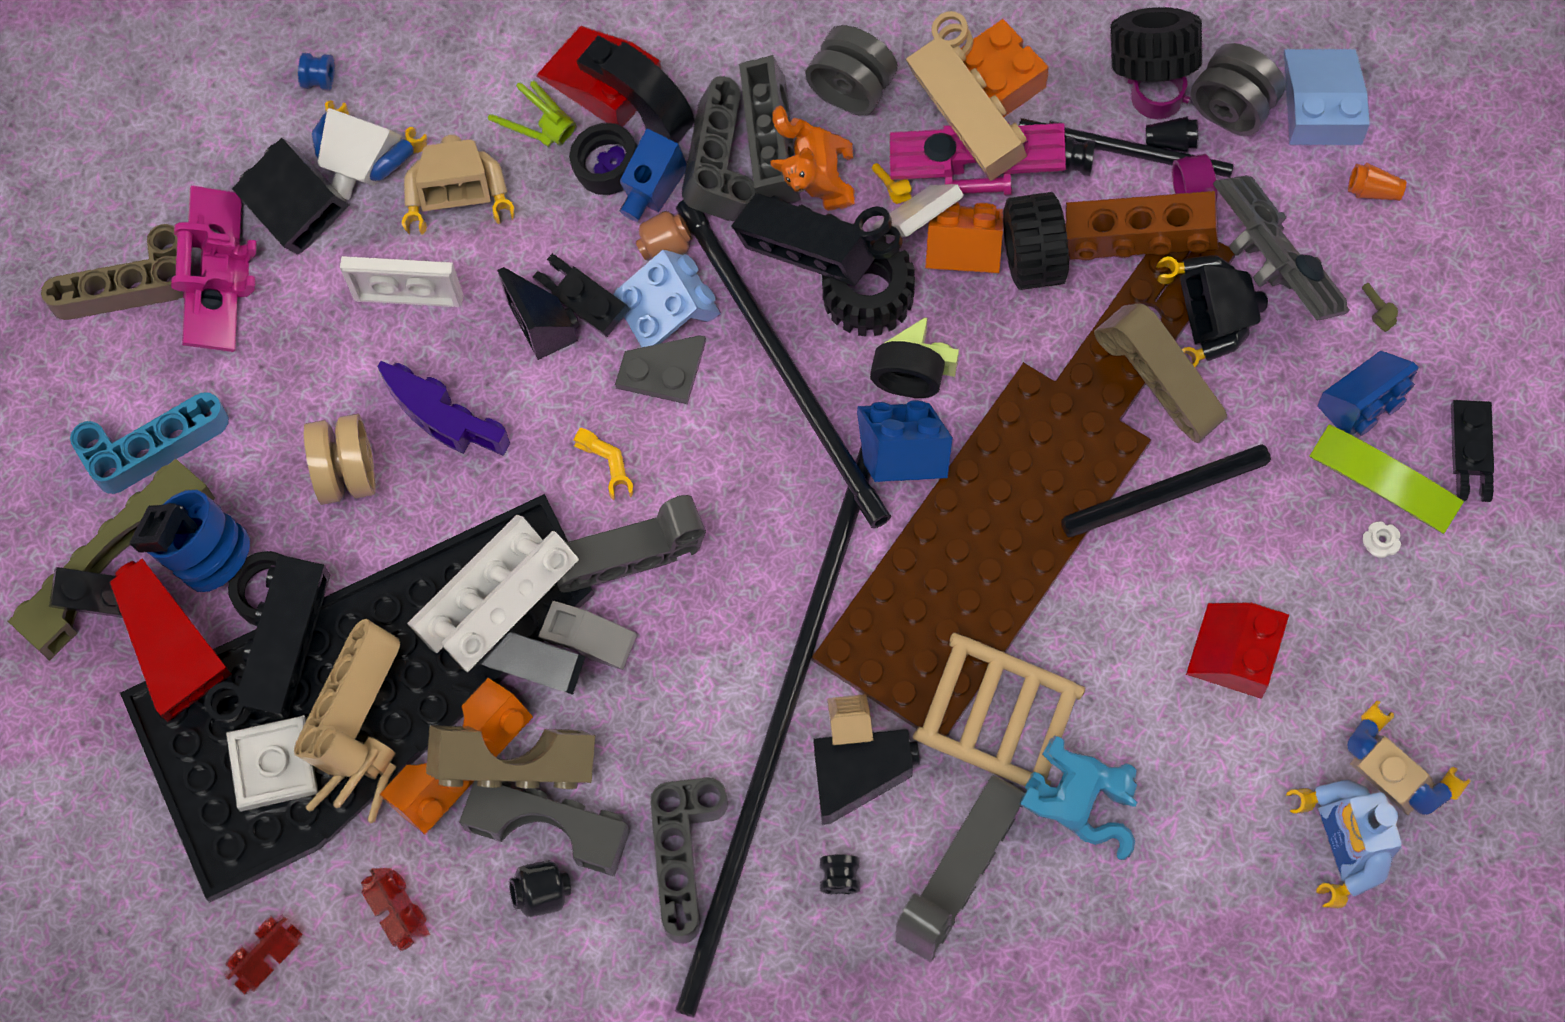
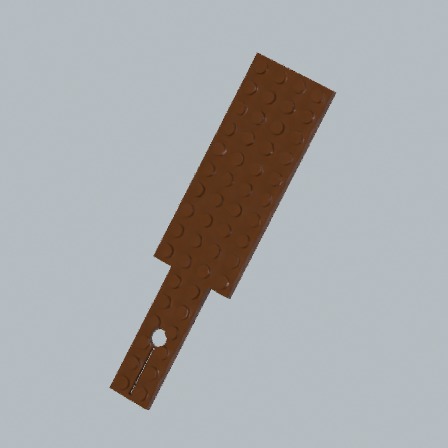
(993, 530)

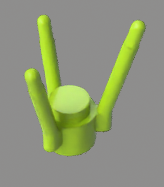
(554, 122)

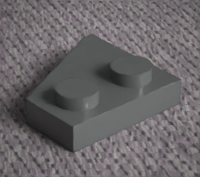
(662, 369)

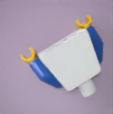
(359, 148)

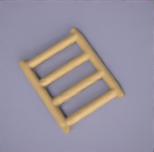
(997, 661)

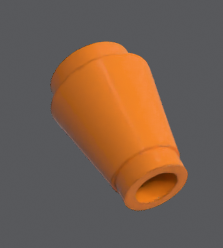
(1374, 183)

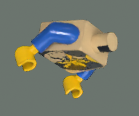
(1396, 772)

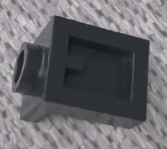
(159, 527)

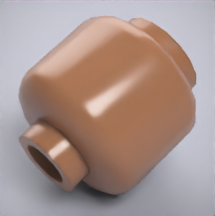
(663, 233)

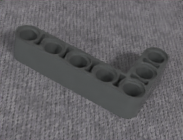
(932, 915)

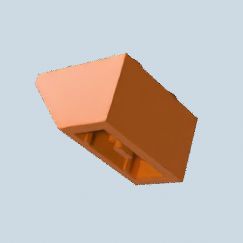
(966, 239)

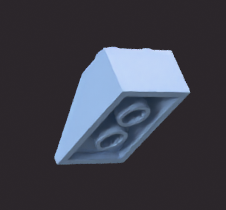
(1325, 97)

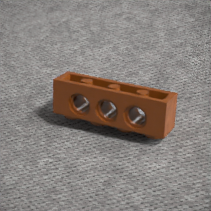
(1126, 217)

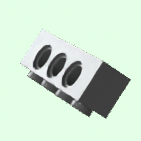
(762, 92)

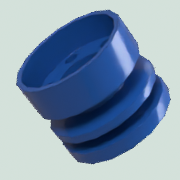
(211, 553)

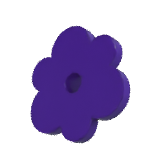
(604, 165)

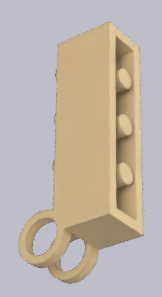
(963, 101)

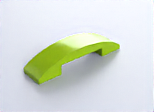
(1387, 478)

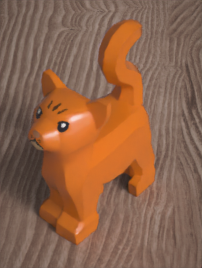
(814, 162)

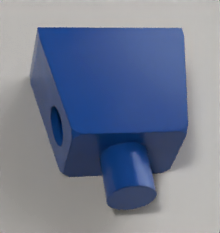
(651, 174)

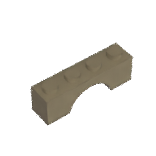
(557, 757)

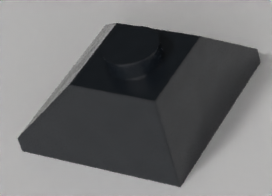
(539, 314)

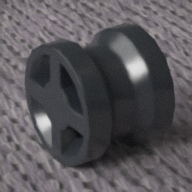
(1079, 156)
(840, 874)

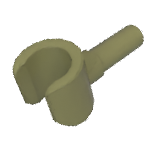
(1387, 312)

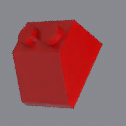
(1238, 646)

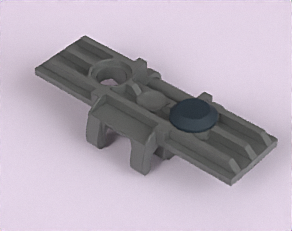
(1283, 261)

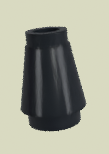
(1173, 134)

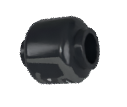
(539, 888)

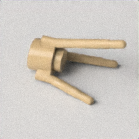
(376, 763)

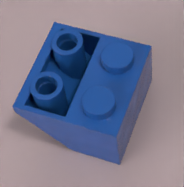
(1368, 392)
(904, 441)

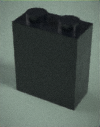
(290, 196)

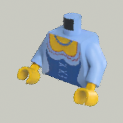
(1359, 833)

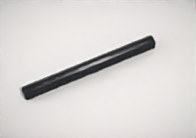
(1165, 490)

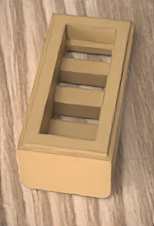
(850, 719)

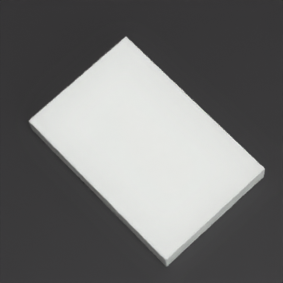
(402, 281)

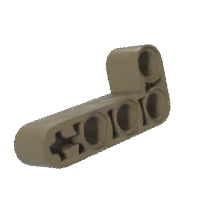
(73, 294)
(1164, 368)

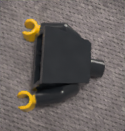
(1218, 303)

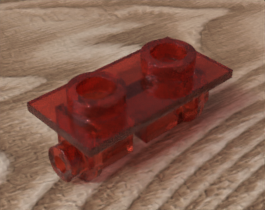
(386, 891)
(249, 963)

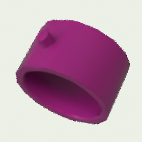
(1159, 110)
(1193, 175)

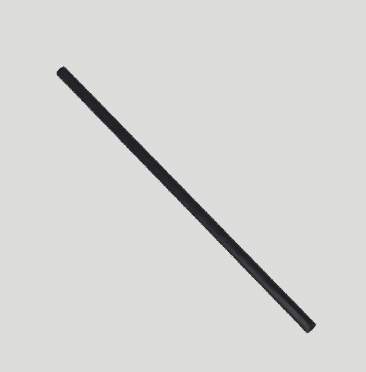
(769, 754)

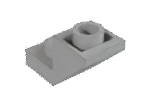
(588, 634)

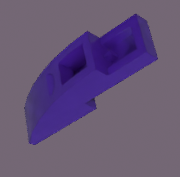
(430, 408)

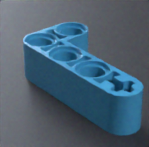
(150, 436)

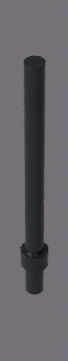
(1134, 149)

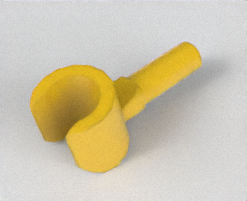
(899, 190)

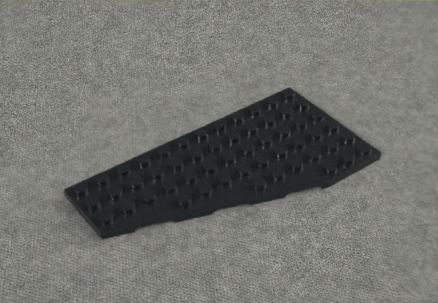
(419, 691)

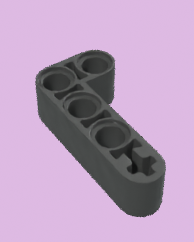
(706, 180)
(636, 546)
(682, 860)

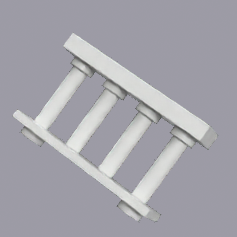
(492, 592)

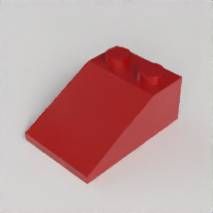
(590, 93)

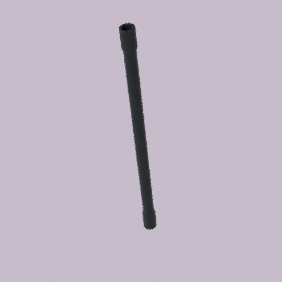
(864, 494)

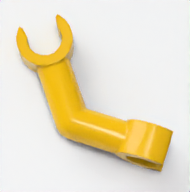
(590, 443)

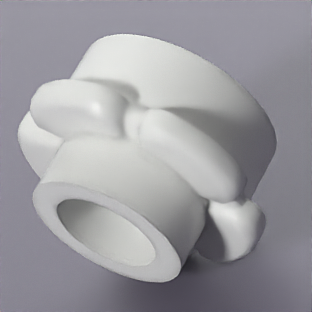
(1378, 548)

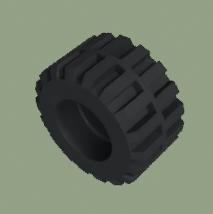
(1156, 44)
(1036, 240)
(876, 310)

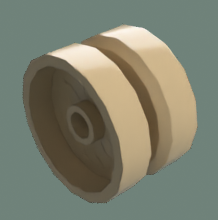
(339, 459)

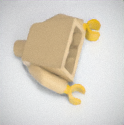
(453, 177)

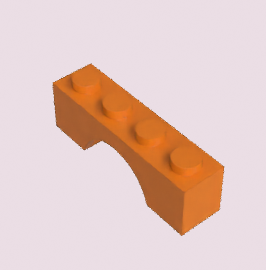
(419, 795)

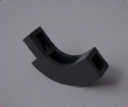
(642, 84)

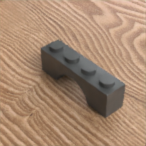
(595, 838)

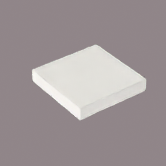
(923, 208)
(266, 766)

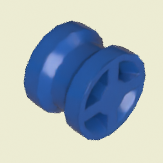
(316, 71)

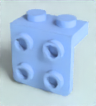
(665, 297)

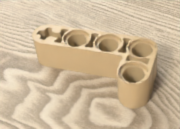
(345, 701)

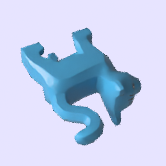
(1076, 792)

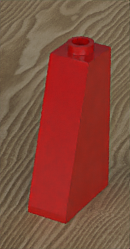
(168, 646)

